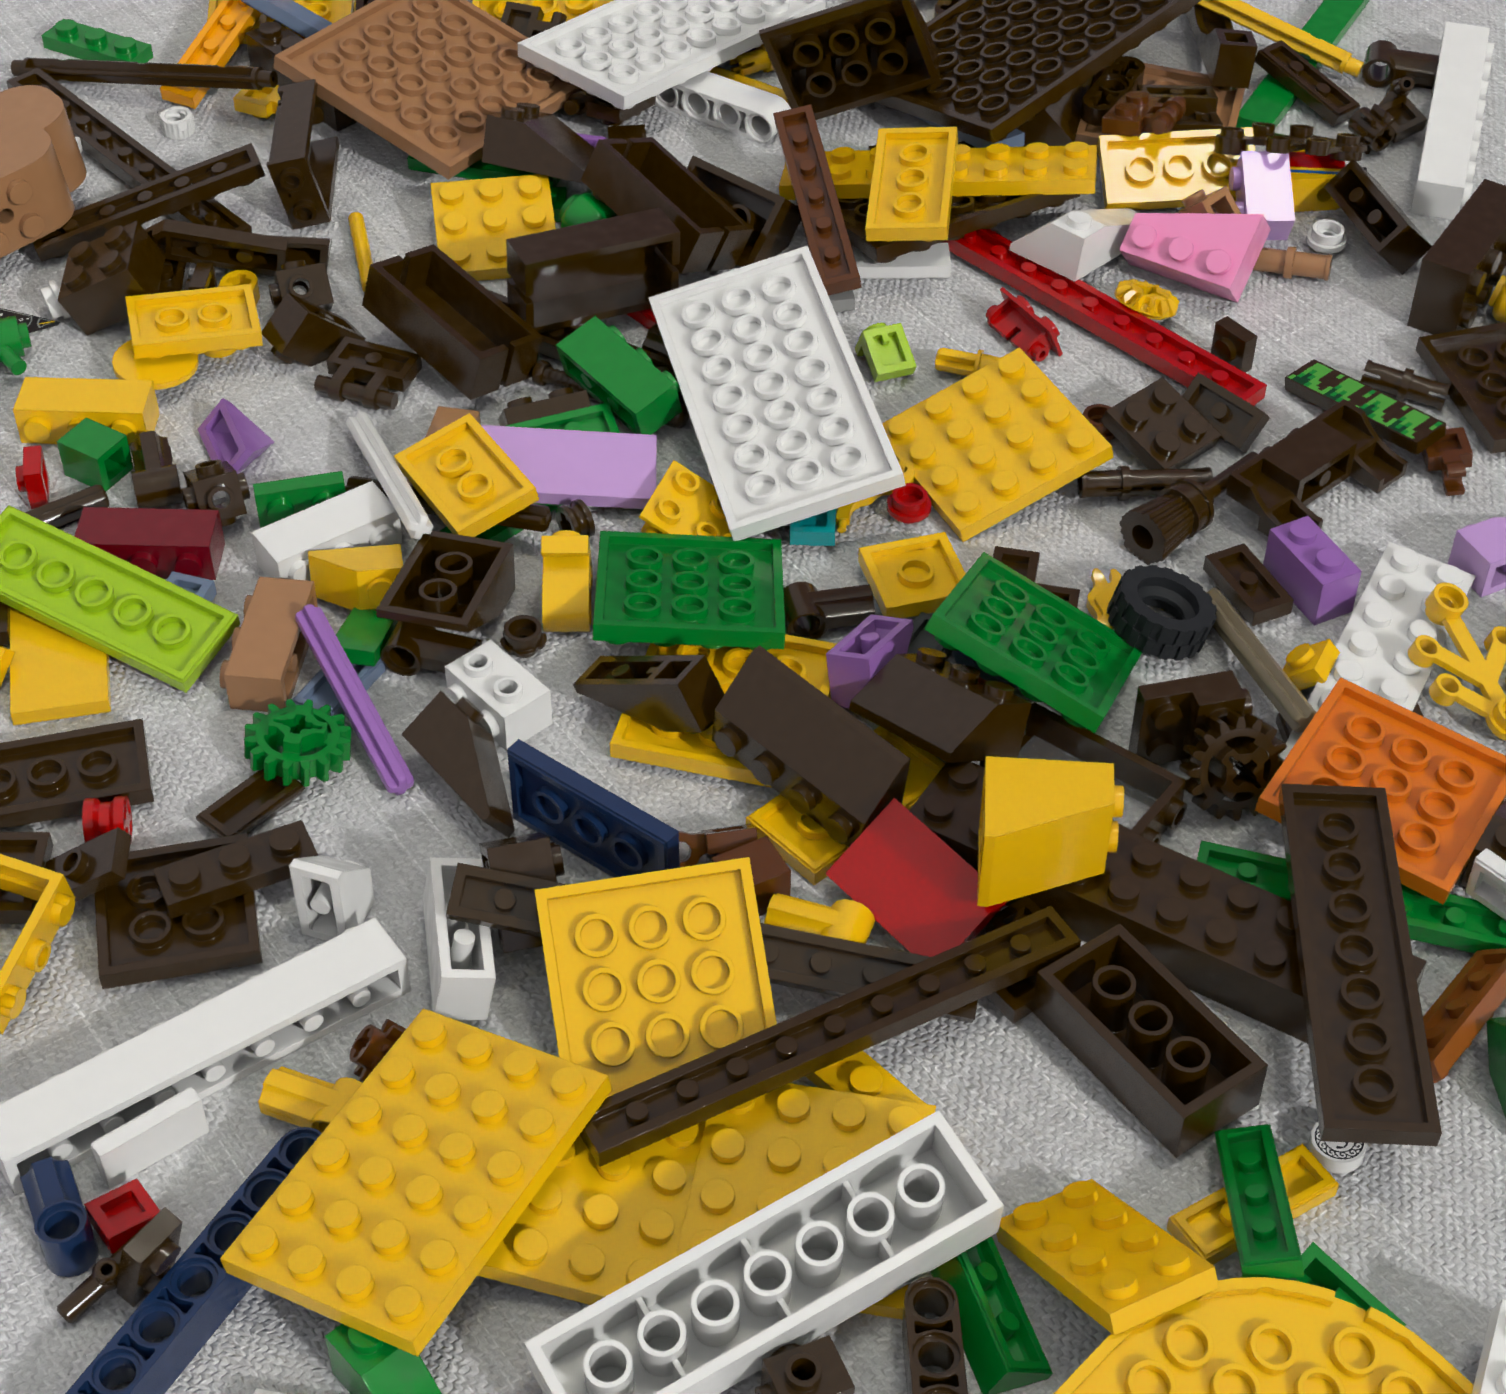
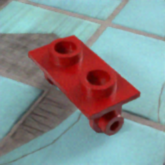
(1035, 334)

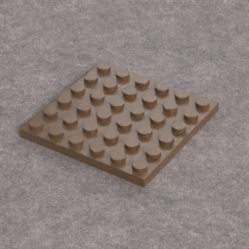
(423, 75)

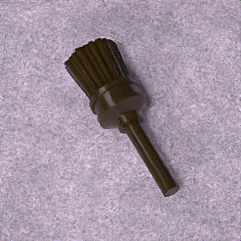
(1174, 515)

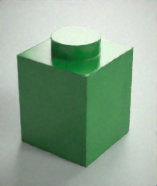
(95, 454)

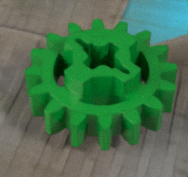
(297, 742)

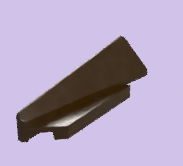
(235, 248)

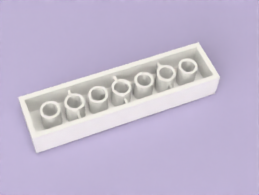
(778, 1273)

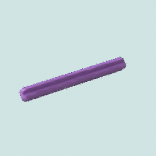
(354, 700)

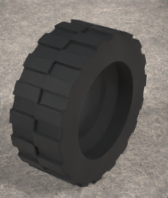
(1151, 631)

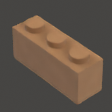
(268, 645)

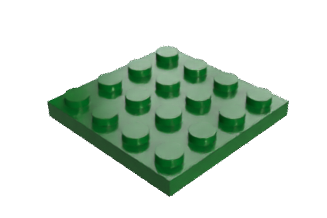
(689, 591)
(1035, 641)

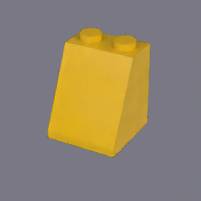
(1044, 825)

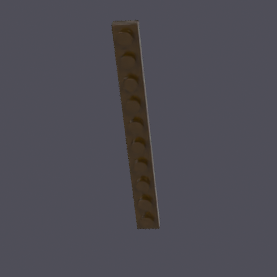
(124, 154)
(792, 956)
(825, 1035)

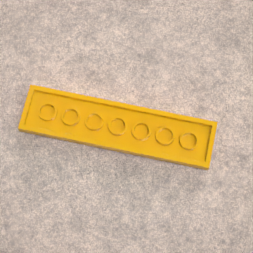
(979, 170)

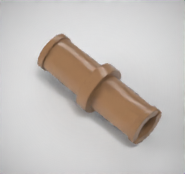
(1294, 263)

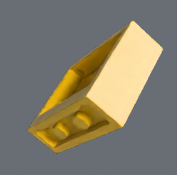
(33, 945)

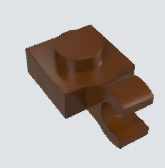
(1451, 457)
(715, 841)

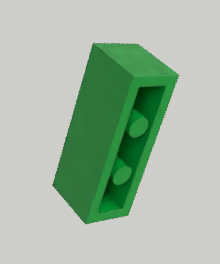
(620, 375)

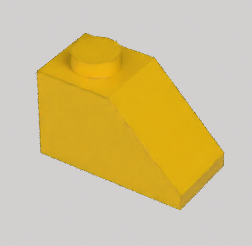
(355, 575)

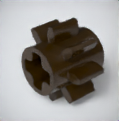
(1373, 127)

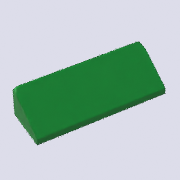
(993, 1321)

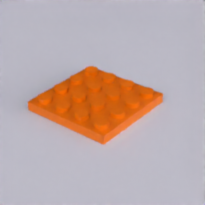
(1435, 780)

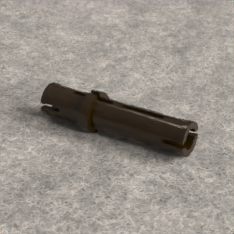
(1129, 483)

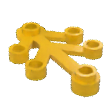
(1445, 608)

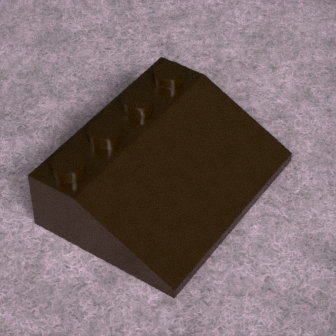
(852, 55)

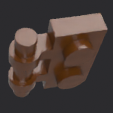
(1140, 113)

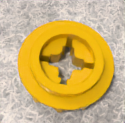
(1147, 299)

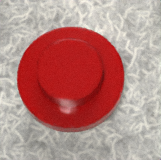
(909, 503)

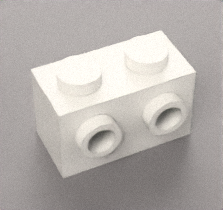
(504, 691)

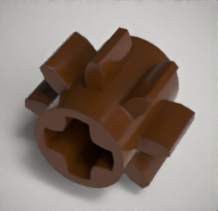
(372, 1046)

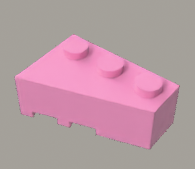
(1198, 248)

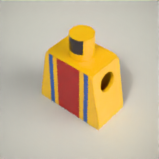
(1308, 180)

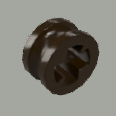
(576, 518)

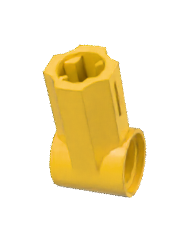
(842, 920)
(304, 1098)

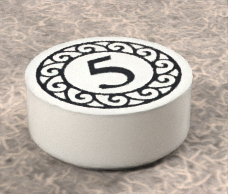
(1336, 1156)

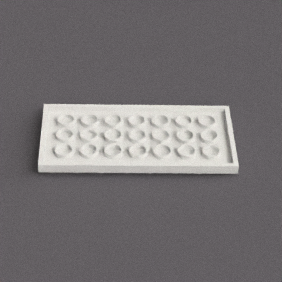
(648, 46)
(774, 394)

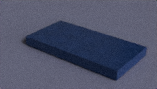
(587, 816)

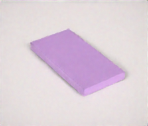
(583, 465)

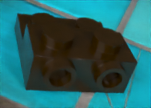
(1173, 709)

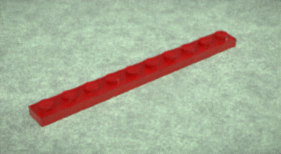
(1104, 316)

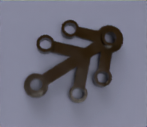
(1343, 148)

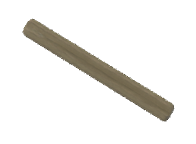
(1261, 665)

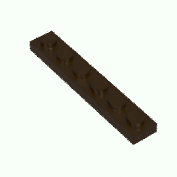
(154, 199)

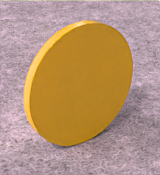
(164, 371)

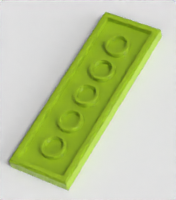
(109, 601)

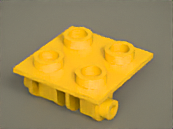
(684, 506)

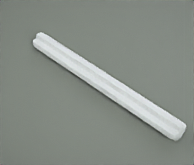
(389, 476)

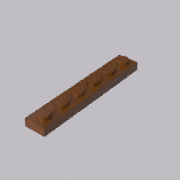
(817, 199)

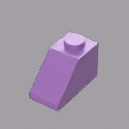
(864, 654)

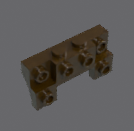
(1312, 462)

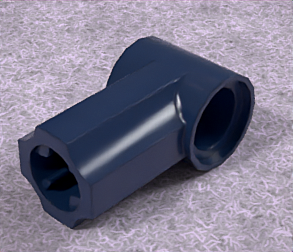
(60, 1217)

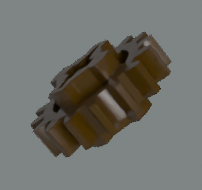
(1211, 774)

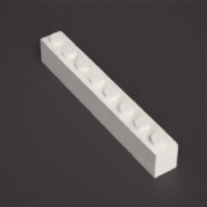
(1453, 122)
(203, 1047)

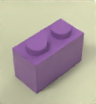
(1312, 570)

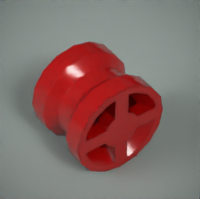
(105, 816)

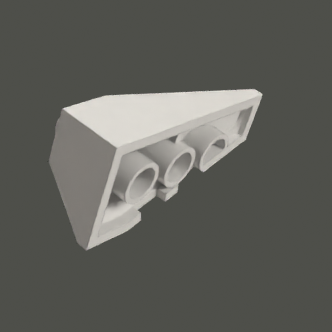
(1076, 241)

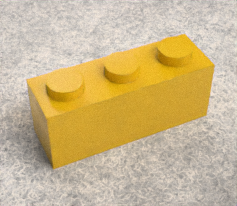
(54, 406)

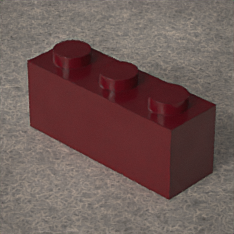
(157, 538)

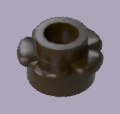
(523, 636)

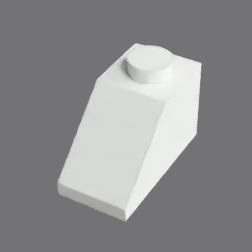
(330, 894)

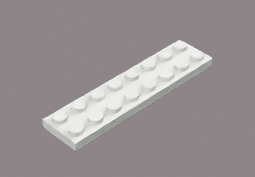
(1385, 627)

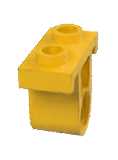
(566, 582)

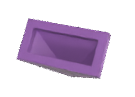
(232, 436)

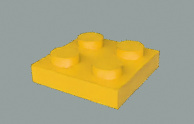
(911, 574)

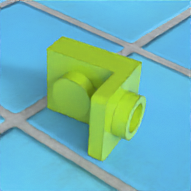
(886, 351)

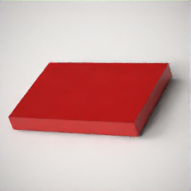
(912, 883)

